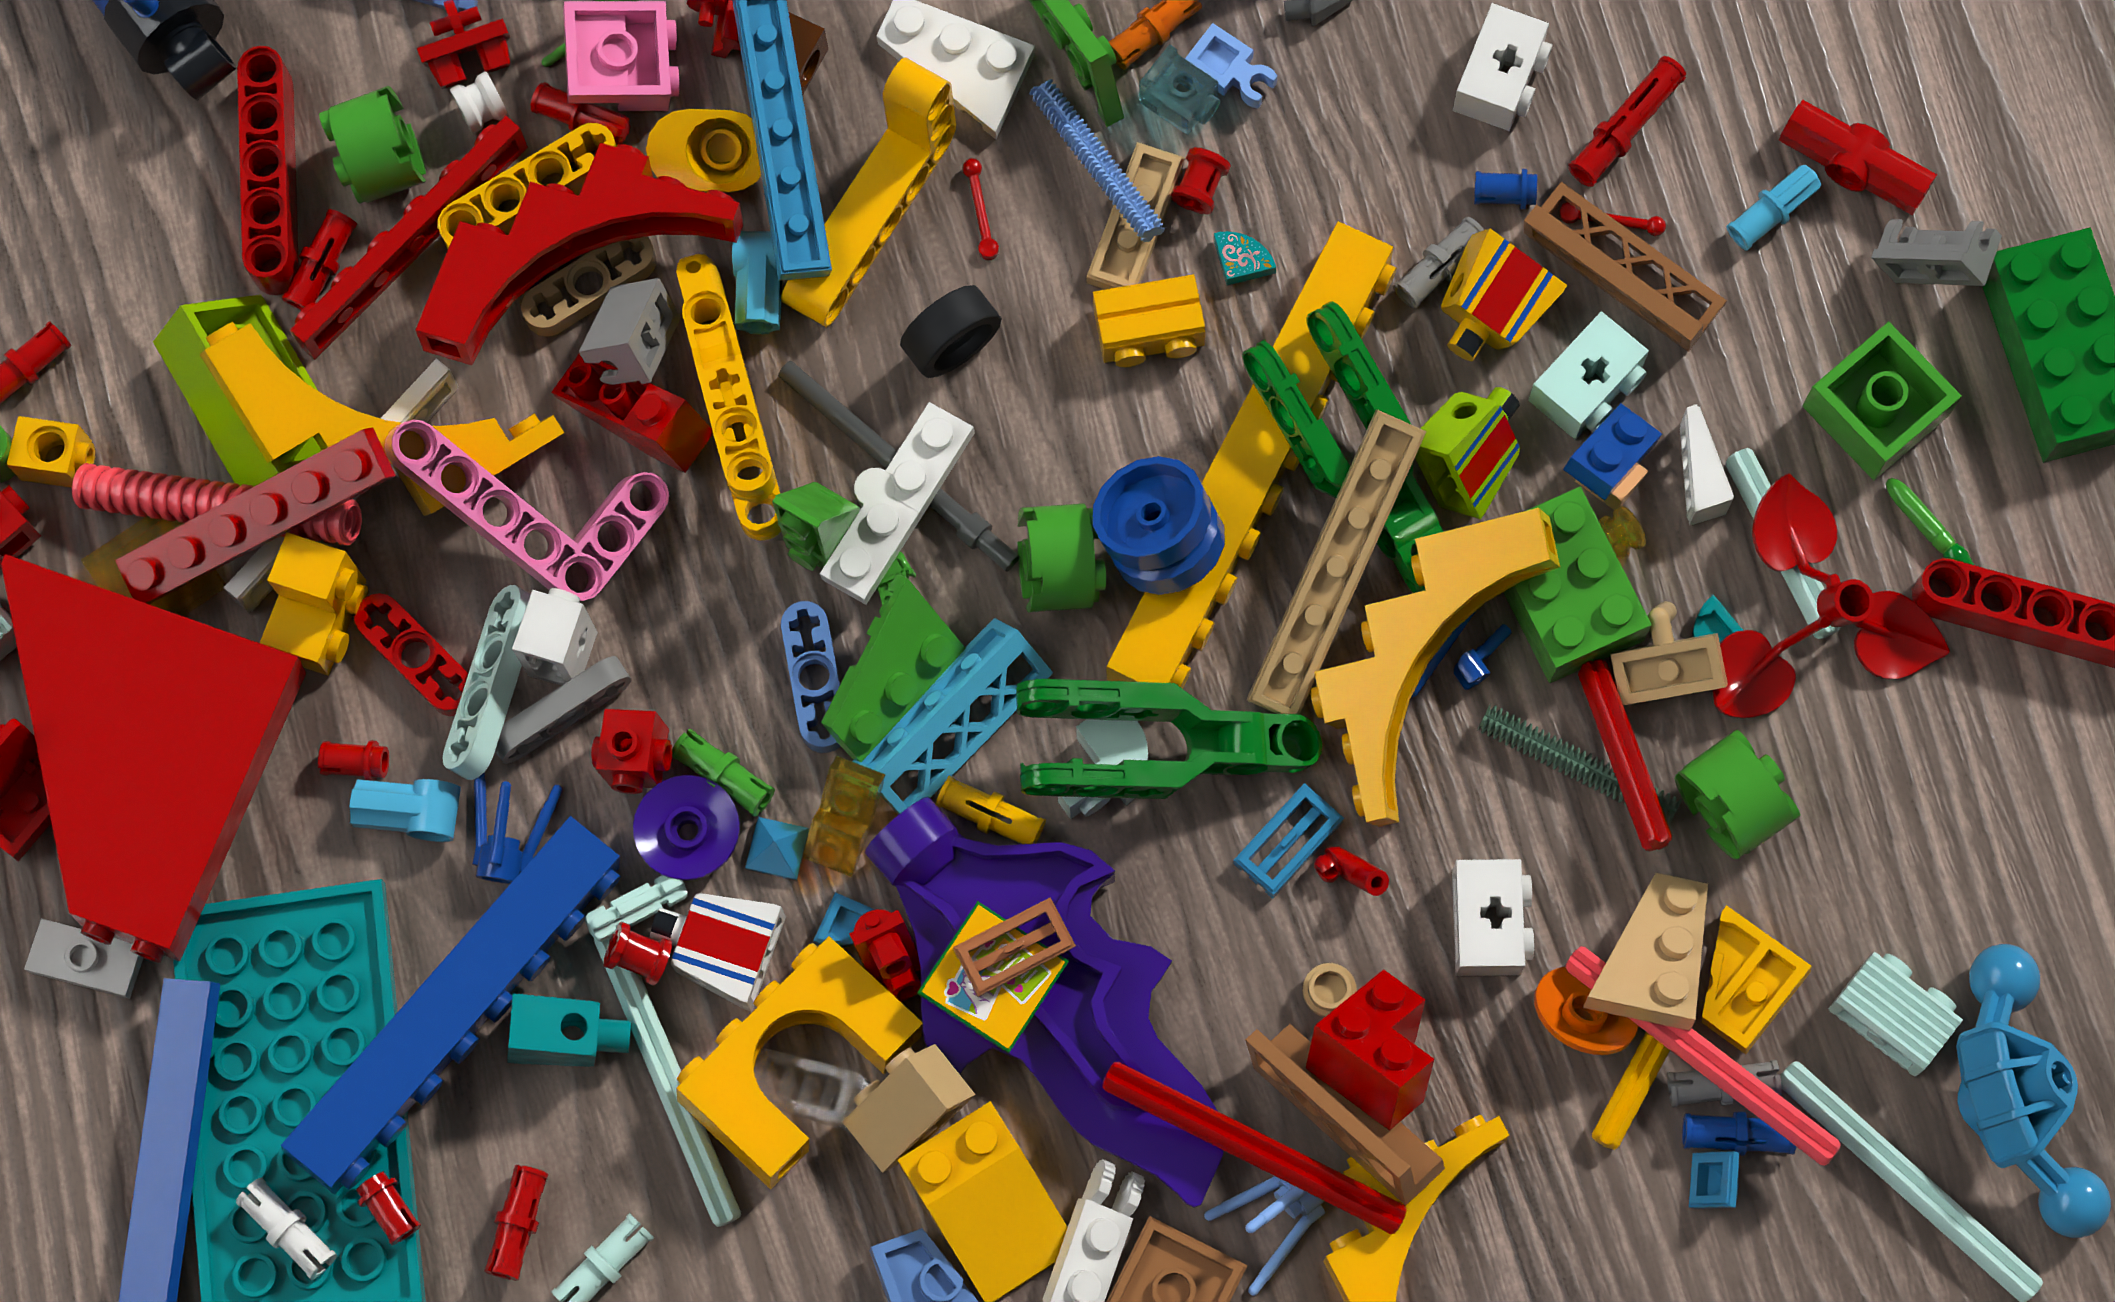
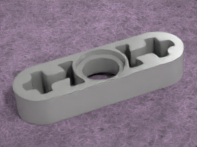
(561, 709)

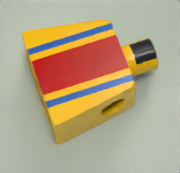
(1496, 295)

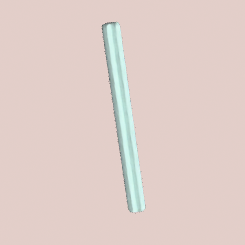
(664, 1073)
(1910, 1182)

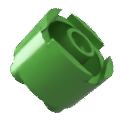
(374, 145)
(1059, 558)
(1736, 795)

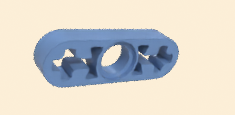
(794, 643)

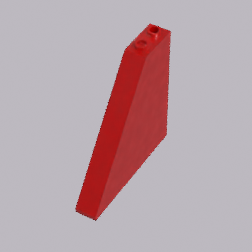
(143, 748)

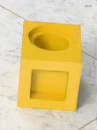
(33, 441)

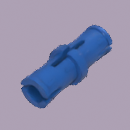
(1733, 1134)

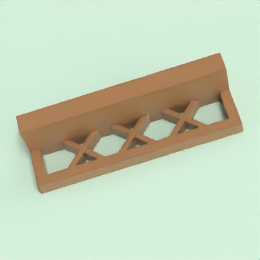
(1651, 305)
(1391, 1157)

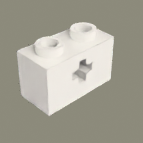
(1504, 40)
(554, 636)
(1477, 946)

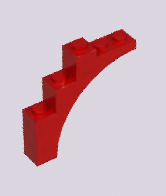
(553, 225)

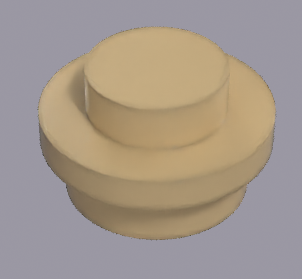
(1327, 988)

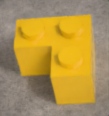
(315, 602)

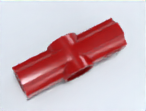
(1857, 157)

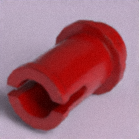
(354, 760)
(387, 1207)

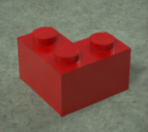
(1370, 1050)

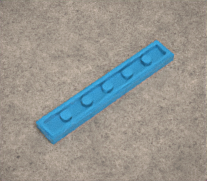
(782, 139)

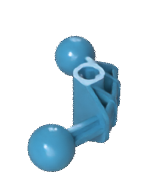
(2022, 1092)

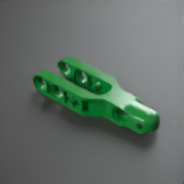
(1312, 441)
(1215, 739)

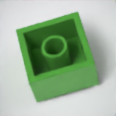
(1881, 400)

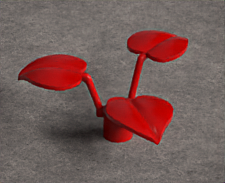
(1894, 635)

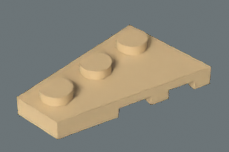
(1658, 957)

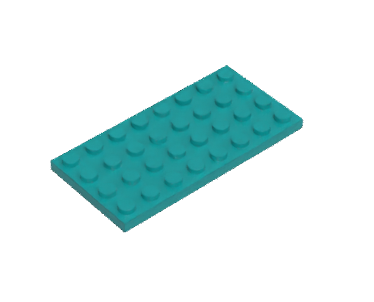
(297, 1004)

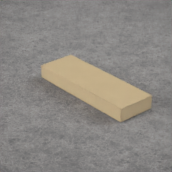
(1121, 253)

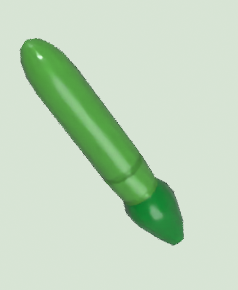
(1926, 521)

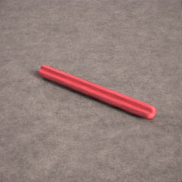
(1725, 1073)

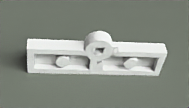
(895, 502)

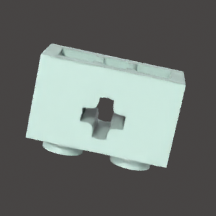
(1598, 349)

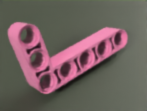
(523, 518)

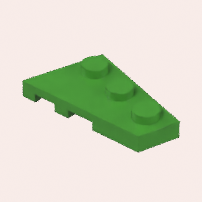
(1087, 54)
(898, 665)

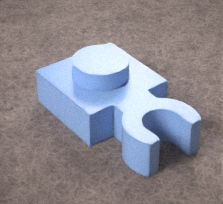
(1228, 63)

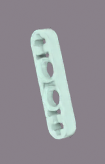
(487, 688)

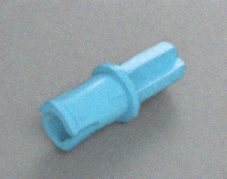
(1774, 206)

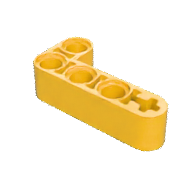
(483, 201)

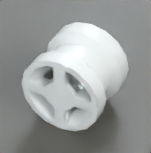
(479, 102)

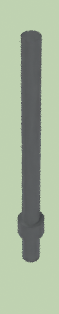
(971, 527)

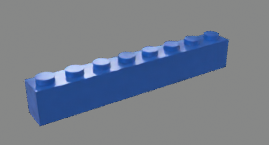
(451, 1006)

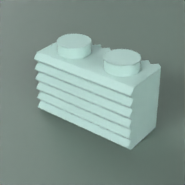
(1896, 1012)

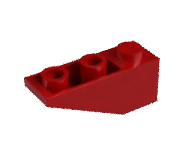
(636, 412)

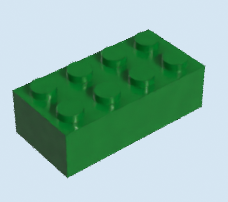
(2059, 339)

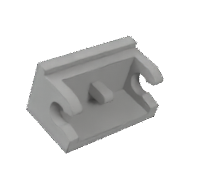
(1937, 254)
(631, 331)

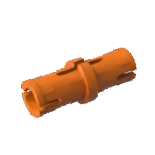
(1151, 28)

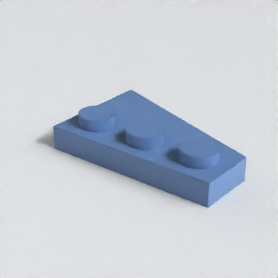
(917, 1271)

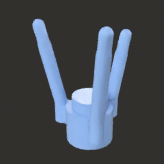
(1288, 1198)

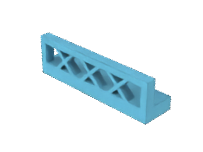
(950, 699)

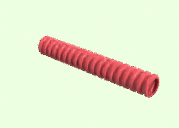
(187, 498)

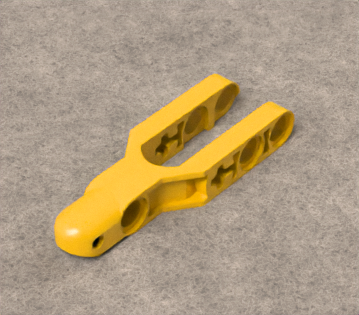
(727, 391)

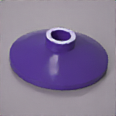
(682, 802)

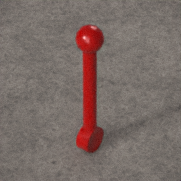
(1655, 225)
(988, 247)

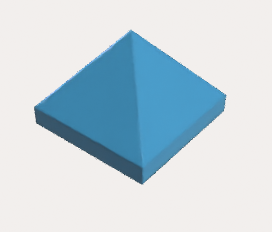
(777, 848)
(1714, 1180)

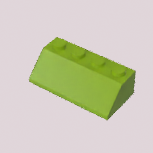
(180, 348)

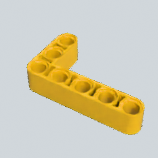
(917, 136)

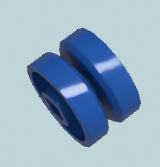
(1158, 525)

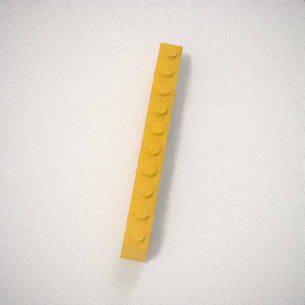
(1251, 463)

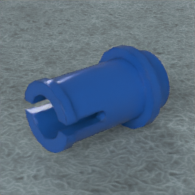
(1505, 188)

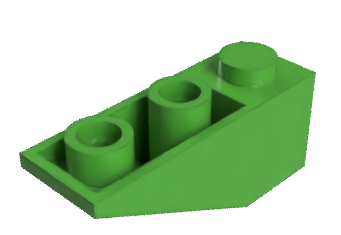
(813, 522)

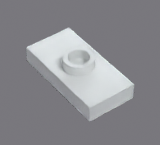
(73, 958)

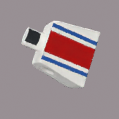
(723, 944)

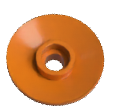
(1560, 1009)

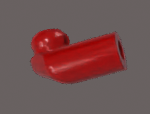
(1351, 868)

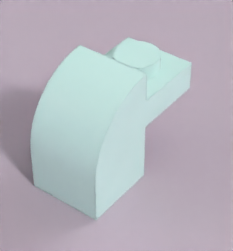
(1106, 744)

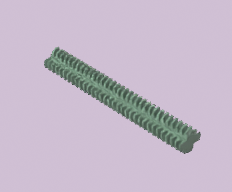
(1562, 756)

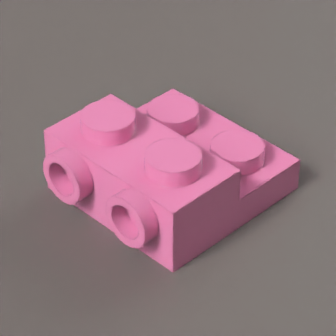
(620, 54)

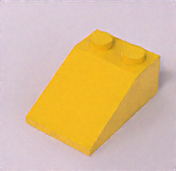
(987, 1202)

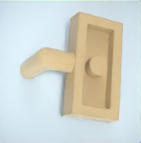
(1668, 665)

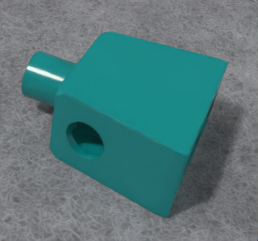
(538, 1034)

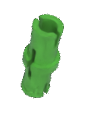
(723, 770)

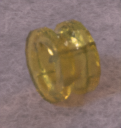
(1623, 531)

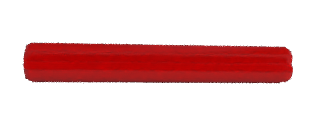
(1625, 755)

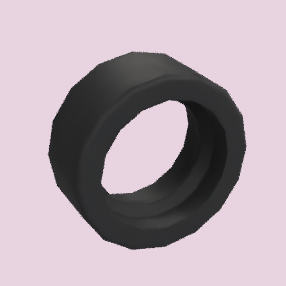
(950, 331)

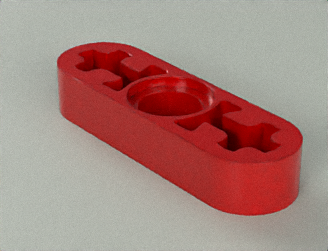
(400, 620)

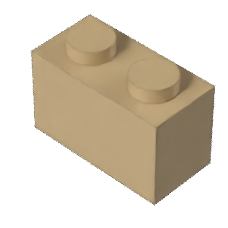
(907, 1105)

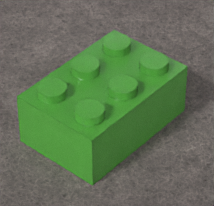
(1586, 603)

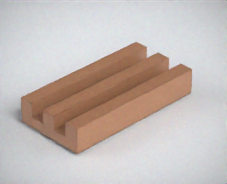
(973, 968)

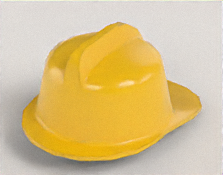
(705, 149)

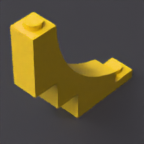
(286, 411)

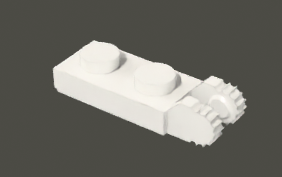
(1094, 1238)

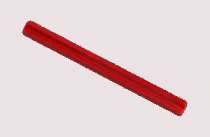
(1254, 1147)

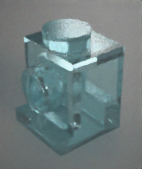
(1176, 107)

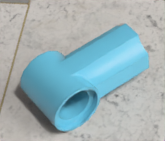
(756, 283)
(421, 810)

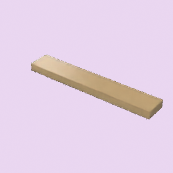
(1336, 564)

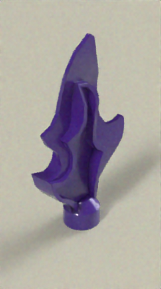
(1091, 1012)

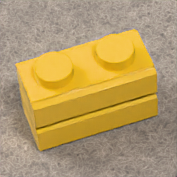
(1149, 320)

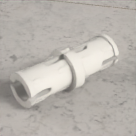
(286, 1228)

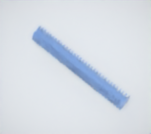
(1097, 161)

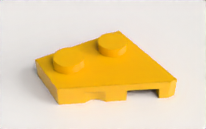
(1748, 981)

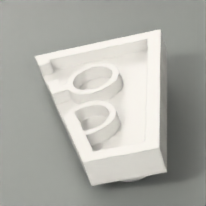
(976, 60)

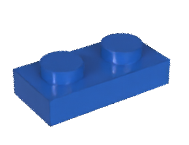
(1612, 451)

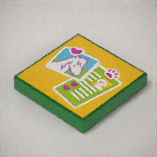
(1004, 1011)

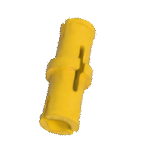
(957, 797)

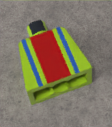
(1469, 450)

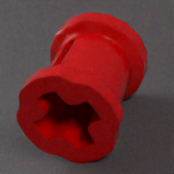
(1200, 180)
(637, 953)

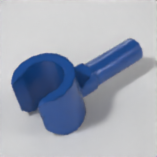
(1470, 667)

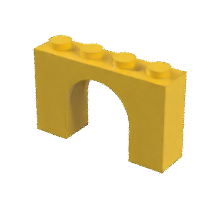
(822, 990)

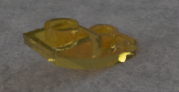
(844, 816)

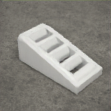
(1705, 481)

